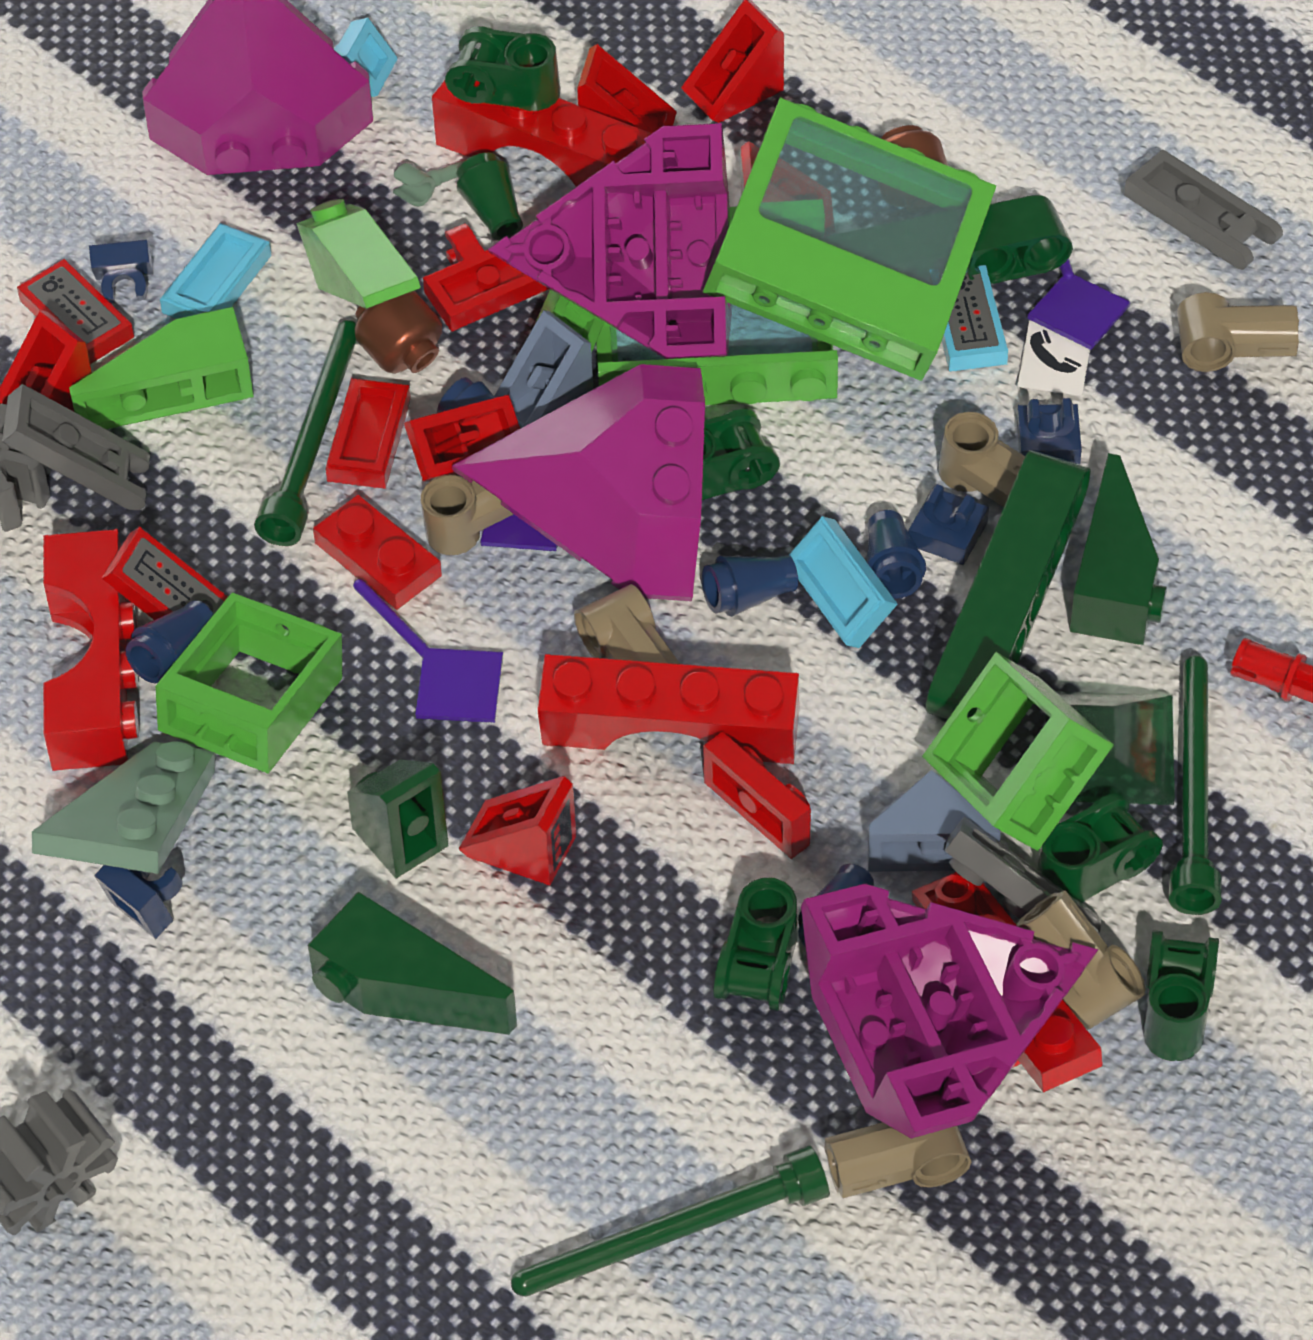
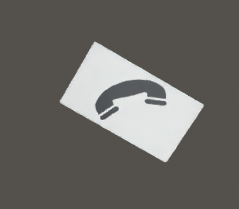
(1052, 362)

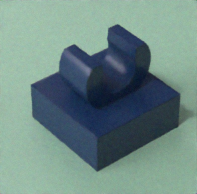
(122, 261)
(1050, 429)
(949, 525)
(139, 897)

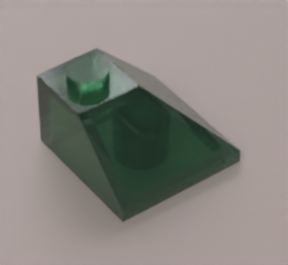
(1143, 749)

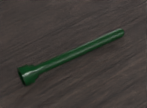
(283, 514)
(1195, 882)
(794, 1180)

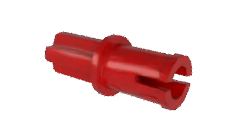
(1274, 670)

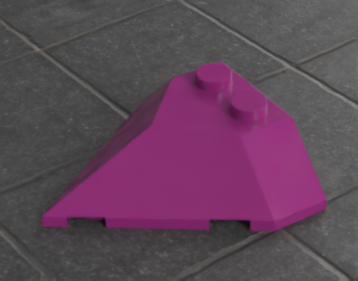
(255, 91)
(641, 243)
(612, 478)
(928, 1001)

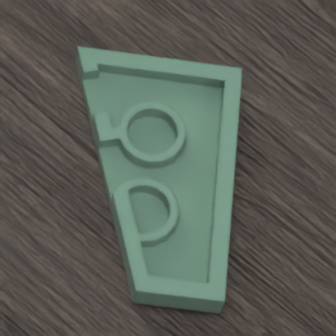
(132, 812)

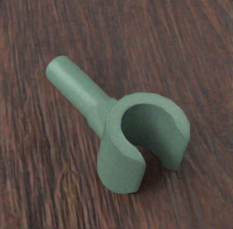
(419, 185)

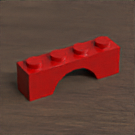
(564, 133)
(601, 700)
(88, 706)

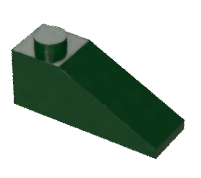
(1118, 567)
(403, 973)

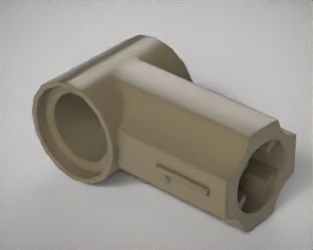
(1218, 332)
(976, 458)
(457, 512)
(622, 628)
(1109, 979)
(884, 1157)

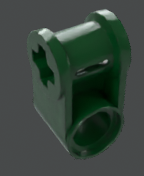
(510, 68)
(732, 451)
(1099, 846)
(759, 954)
(1179, 986)

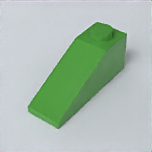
(354, 255)
(173, 371)

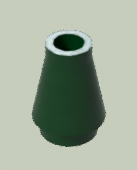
(490, 193)

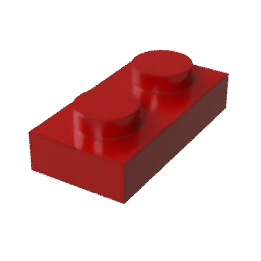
(377, 552)
(757, 795)

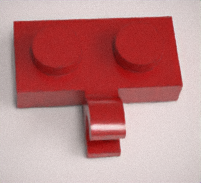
(475, 282)

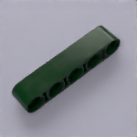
(1020, 240)
(1011, 576)

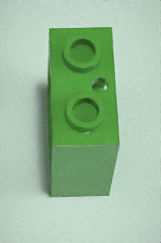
(229, 724)
(1046, 775)

